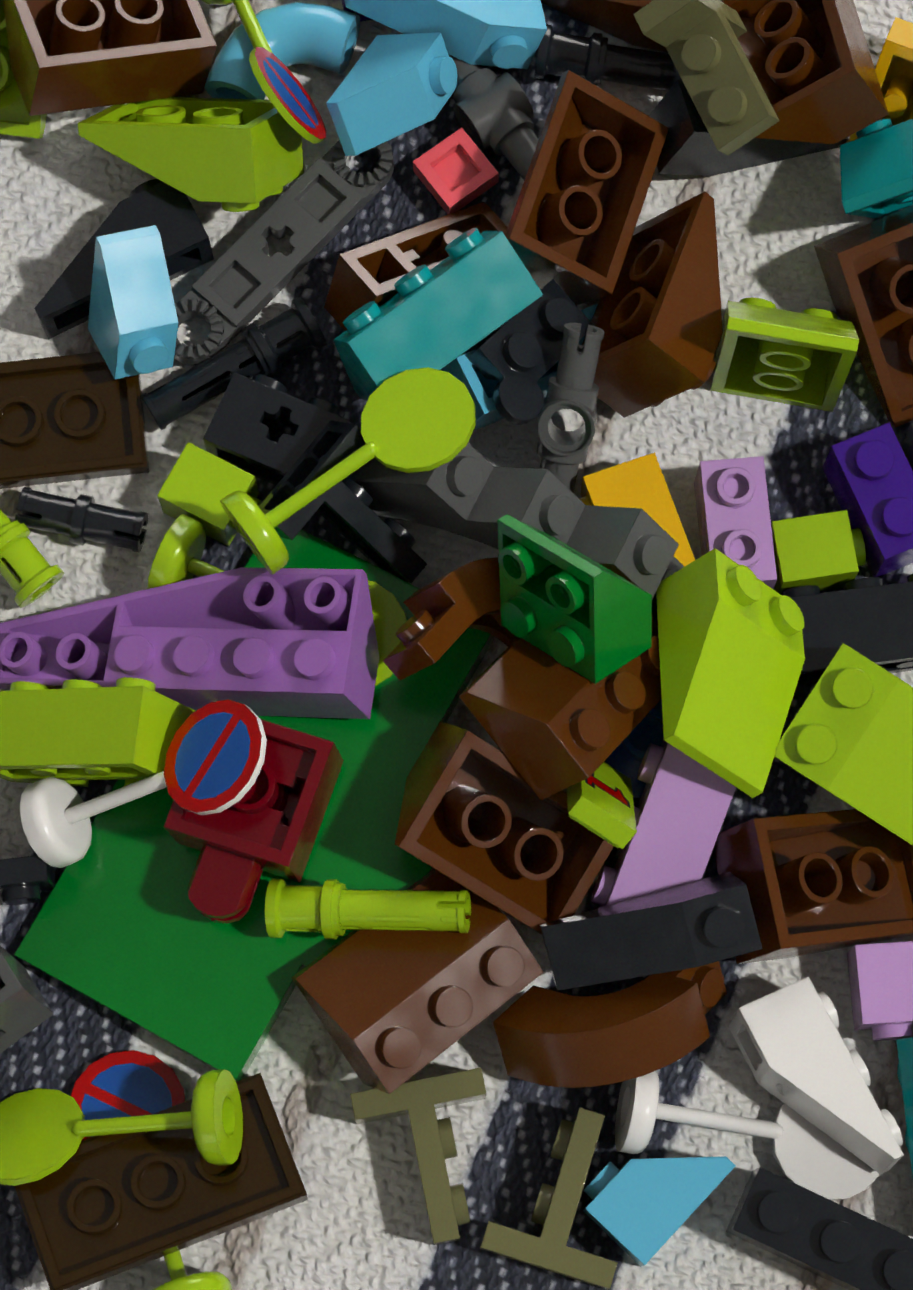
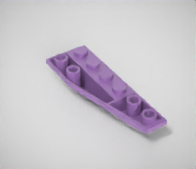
(242, 635)

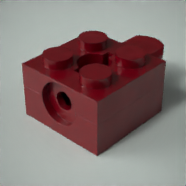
(265, 830)

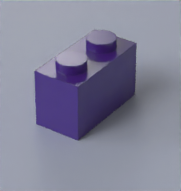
(877, 491)

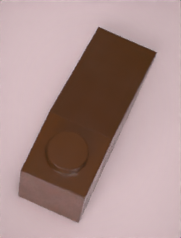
(373, 269)

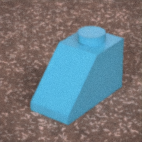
(392, 90)
(132, 303)
(651, 1199)

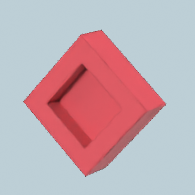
(455, 171)

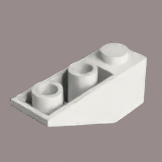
(804, 1063)

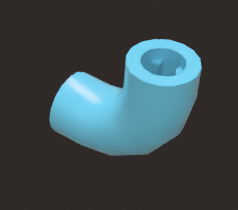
(296, 35)

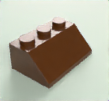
(106, 51)
(811, 67)
(584, 189)
(555, 720)
(491, 832)
(412, 994)

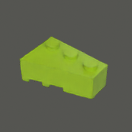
(86, 731)

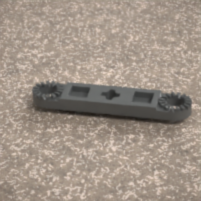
(247, 278)

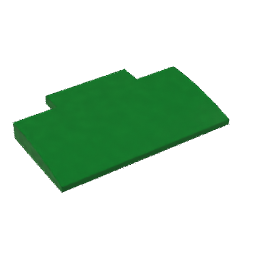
(212, 989)

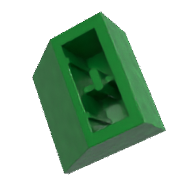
(569, 603)

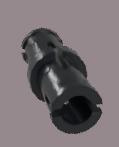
(82, 519)

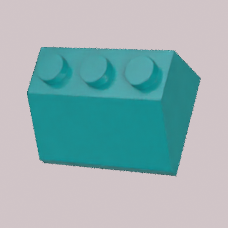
(878, 170)
(437, 311)

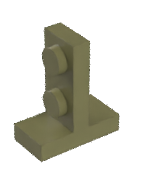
(712, 67)
(432, 1138)
(557, 1210)

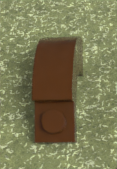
(444, 611)
(608, 1036)

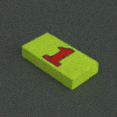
(604, 805)

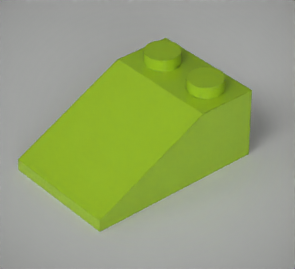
(204, 146)
(784, 354)
(727, 667)
(858, 740)

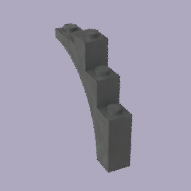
(473, 494)

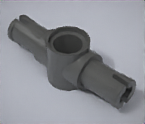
(495, 114)
(574, 390)

